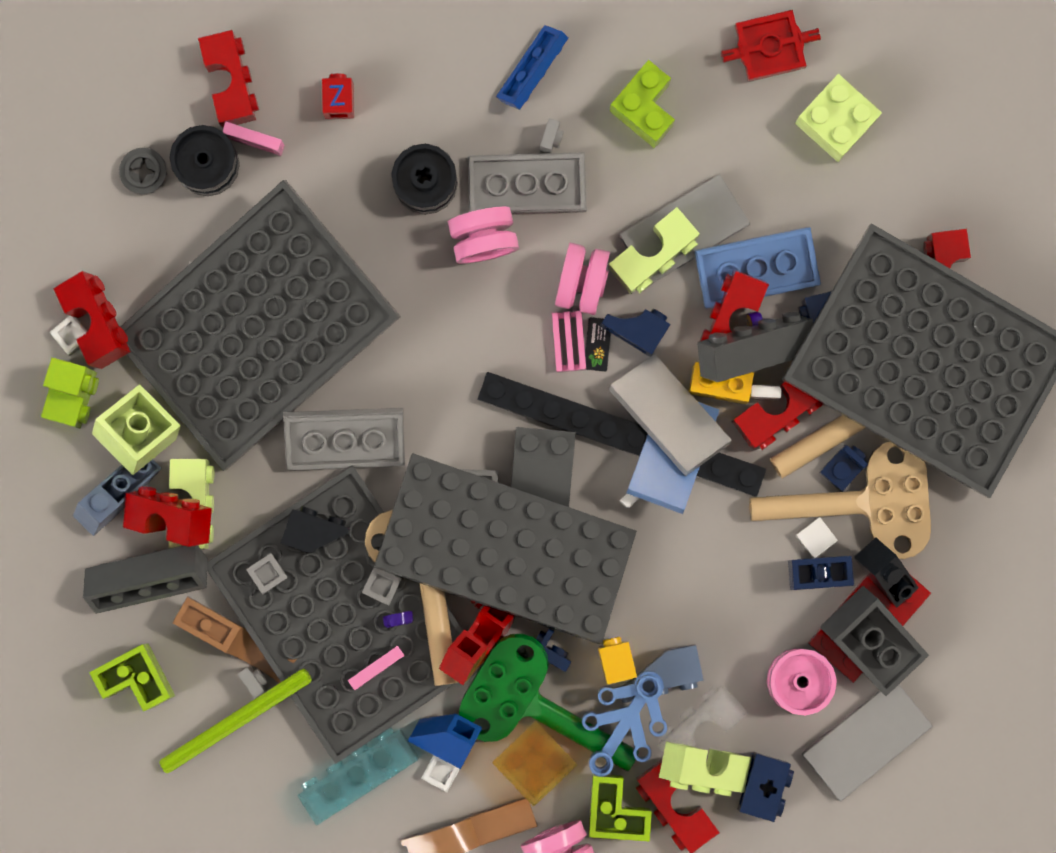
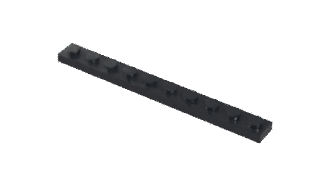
(607, 429)

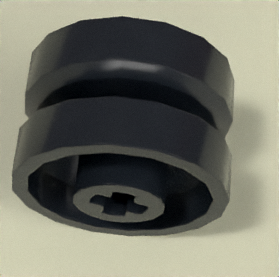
(198, 144)
(424, 161)

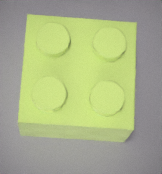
(838, 117)
(136, 429)

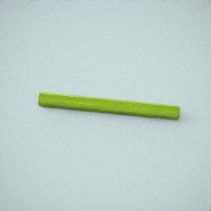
(235, 720)

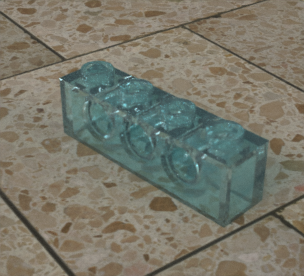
(322, 807)

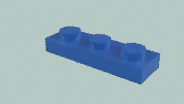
(532, 67)

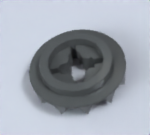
(133, 161)

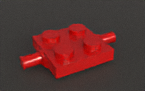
(770, 45)

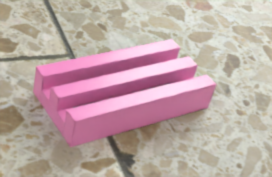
(253, 138)
(557, 342)
(376, 668)

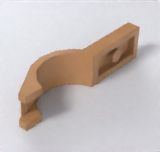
(222, 634)
(475, 830)

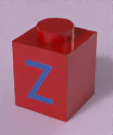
(338, 97)

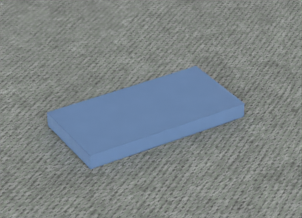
(780, 259)
(659, 479)

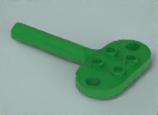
(509, 690)

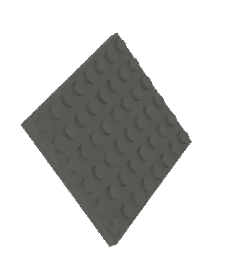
(256, 325)
(928, 361)
(331, 623)

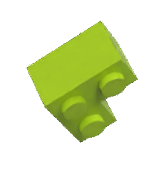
(637, 104)
(68, 392)
(135, 670)
(611, 819)

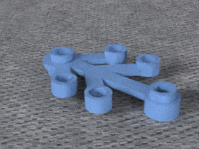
(627, 719)

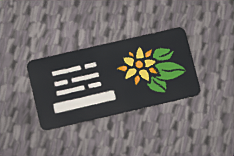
(597, 345)

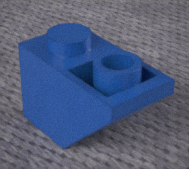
(446, 737)

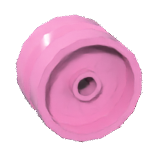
(483, 235)
(581, 278)
(783, 678)
(559, 840)

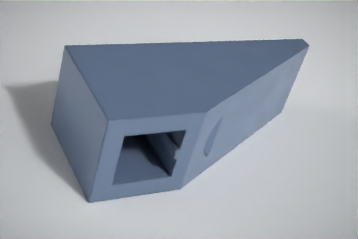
(108, 497)
(676, 668)

